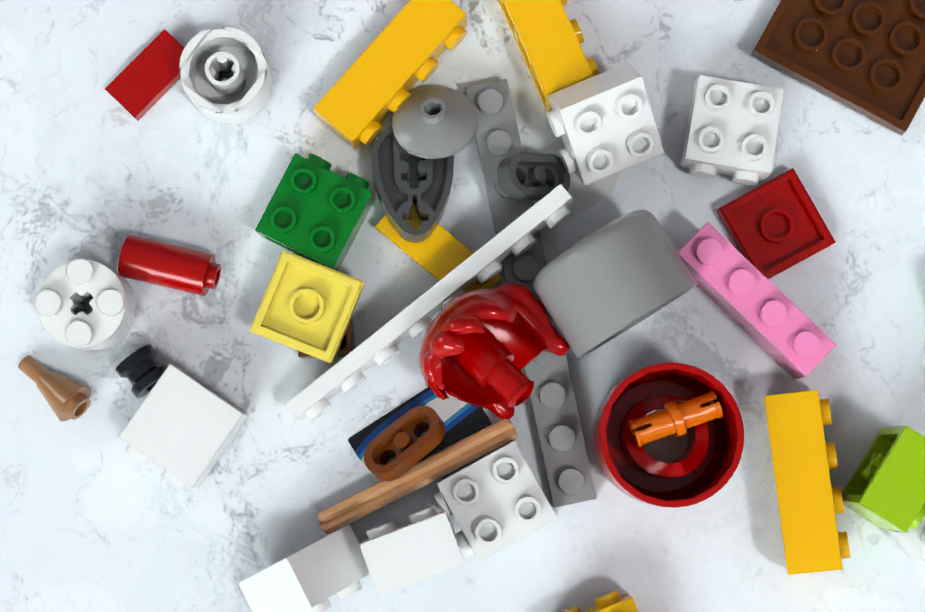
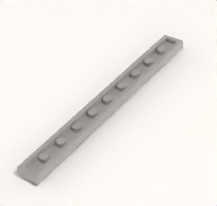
(553, 392)

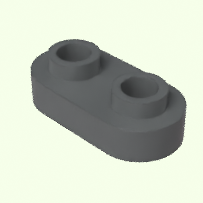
(531, 175)

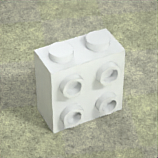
(604, 124)
(731, 129)
(182, 428)
(494, 502)

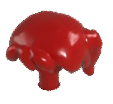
(484, 343)

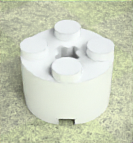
(228, 52)
(62, 305)

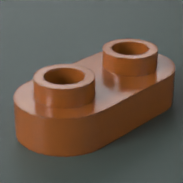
(404, 443)

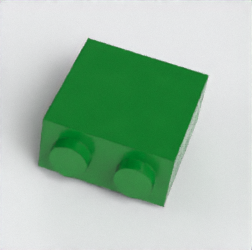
(316, 211)

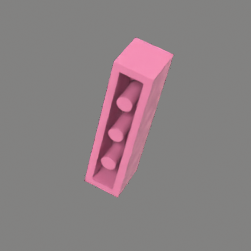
(755, 303)

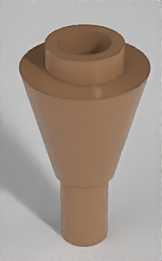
(65, 396)

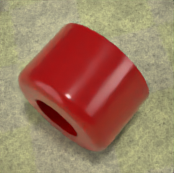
(712, 447)

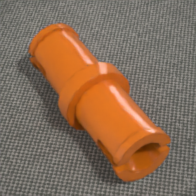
(675, 418)

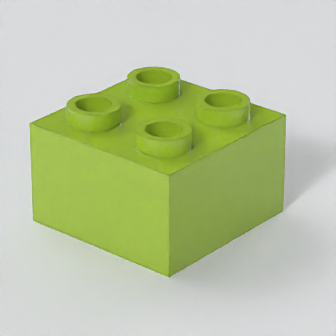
(890, 481)

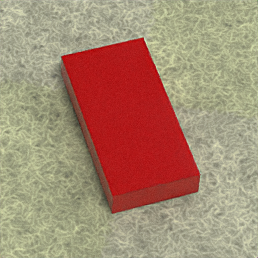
(148, 76)

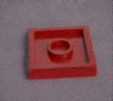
(776, 225)

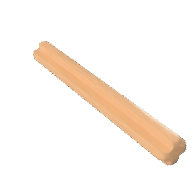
(418, 476)

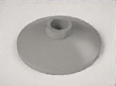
(437, 134)

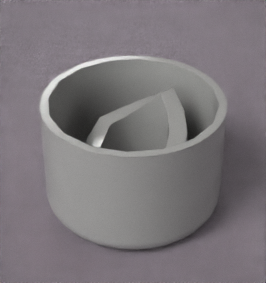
(612, 281)

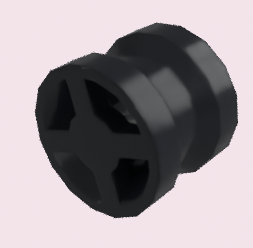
(141, 370)

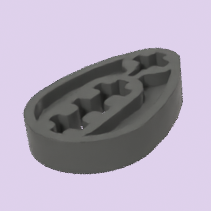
(394, 190)

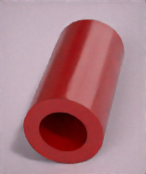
(168, 265)

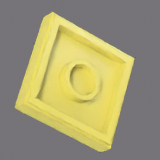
(307, 306)

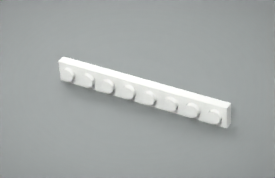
(416, 317)

